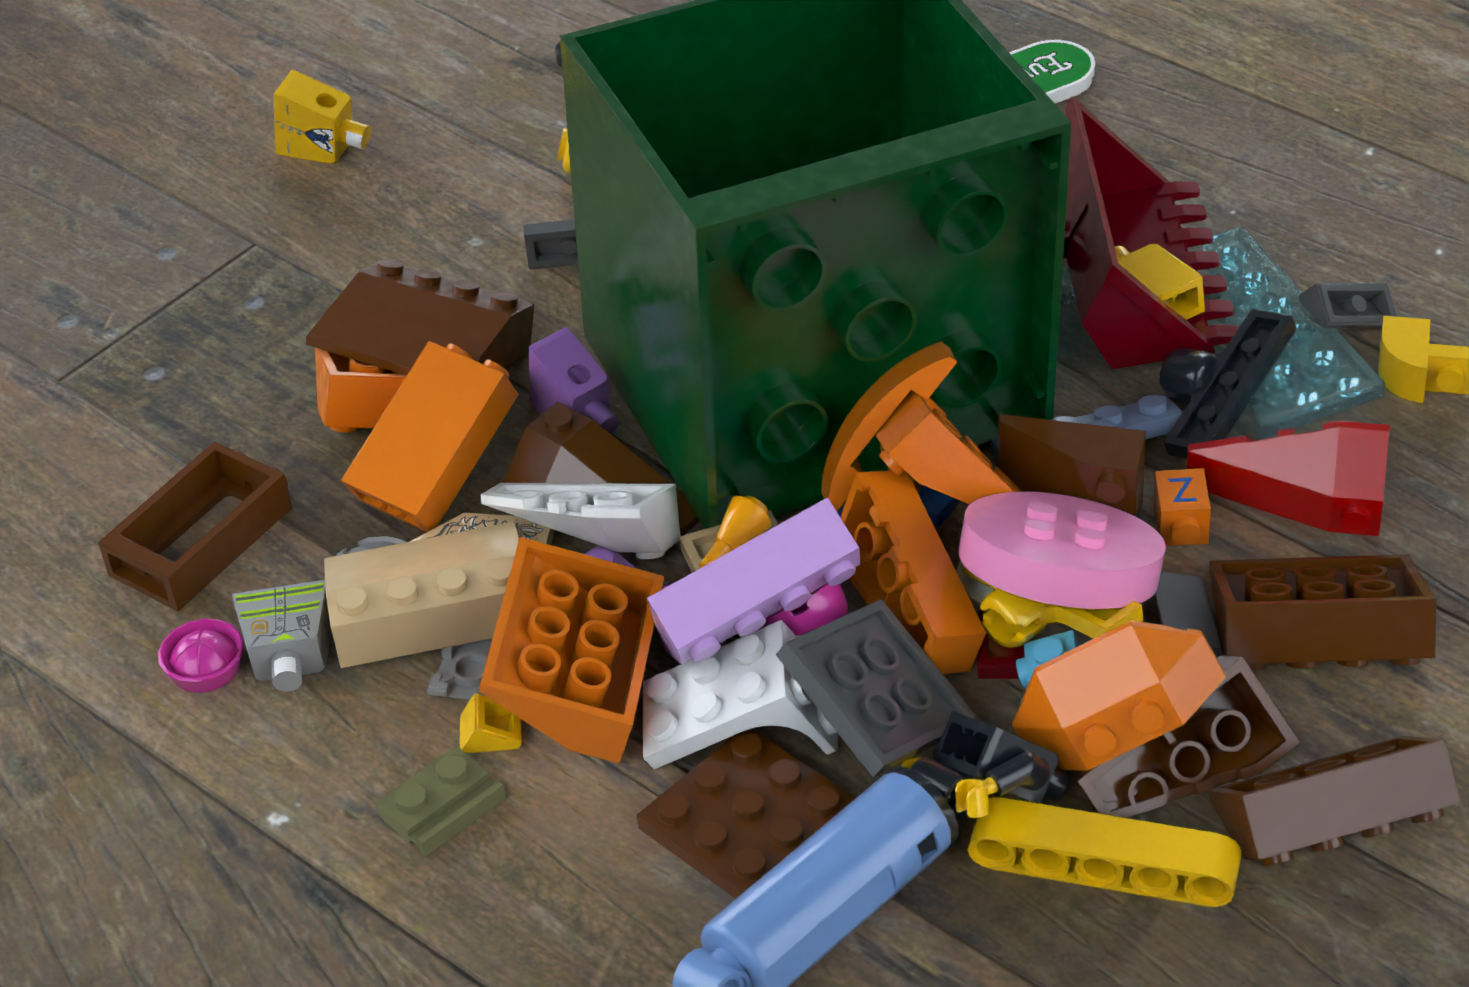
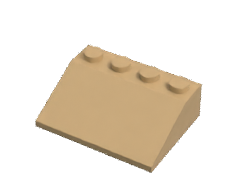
(418, 594)

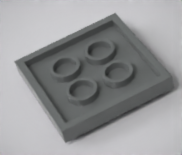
(874, 686)

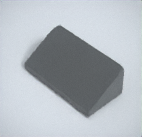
(1348, 304)
(1185, 606)

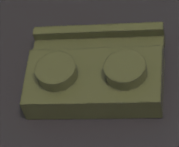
(440, 800)

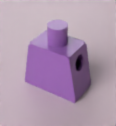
(568, 374)

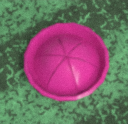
(202, 654)

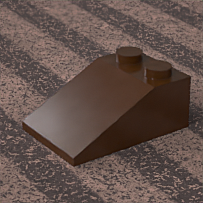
(1074, 460)

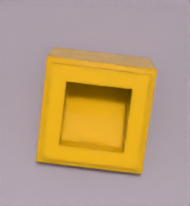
(488, 727)

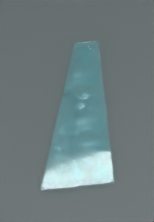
(1316, 369)

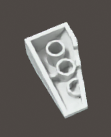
(606, 514)

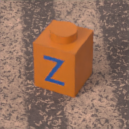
(1182, 506)

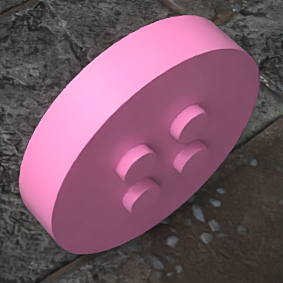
(1061, 550)

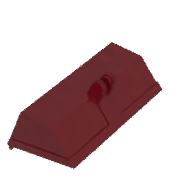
(1129, 204)

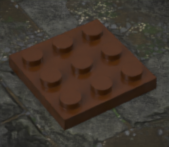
(742, 811)

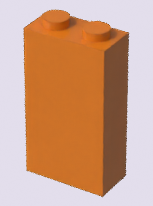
(431, 435)

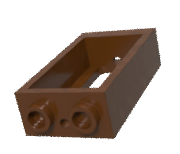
(135, 544)

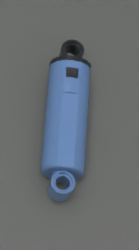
(830, 882)

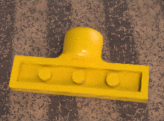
(1017, 620)

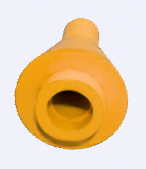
(742, 522)

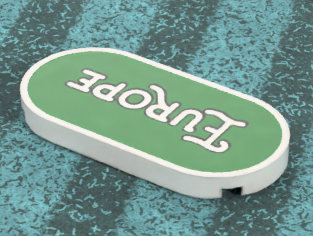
(1057, 67)

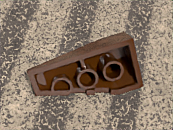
(576, 449)
(1225, 740)

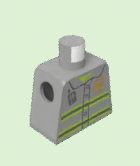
(285, 631)

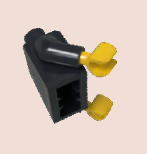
(997, 763)

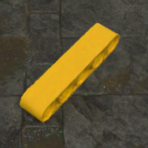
(1106, 852)

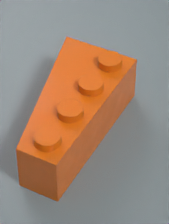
(910, 569)

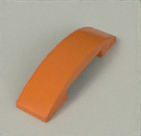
(918, 372)

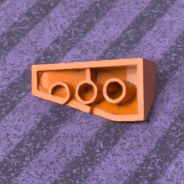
(352, 391)
(930, 450)

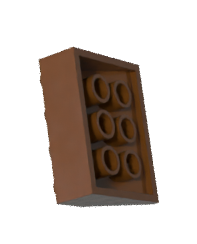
(396, 310)
(1324, 610)

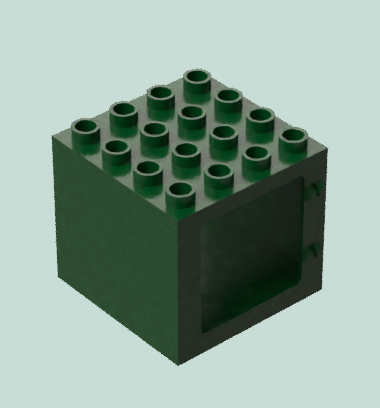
(799, 209)

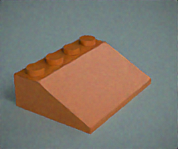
(572, 646)

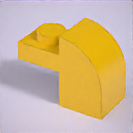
(1415, 366)

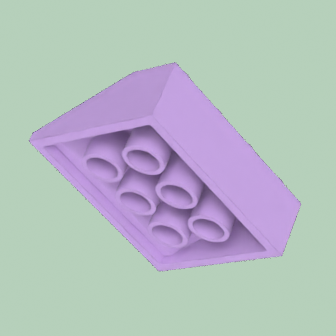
(753, 583)

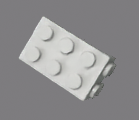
(726, 695)

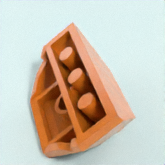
(1117, 692)

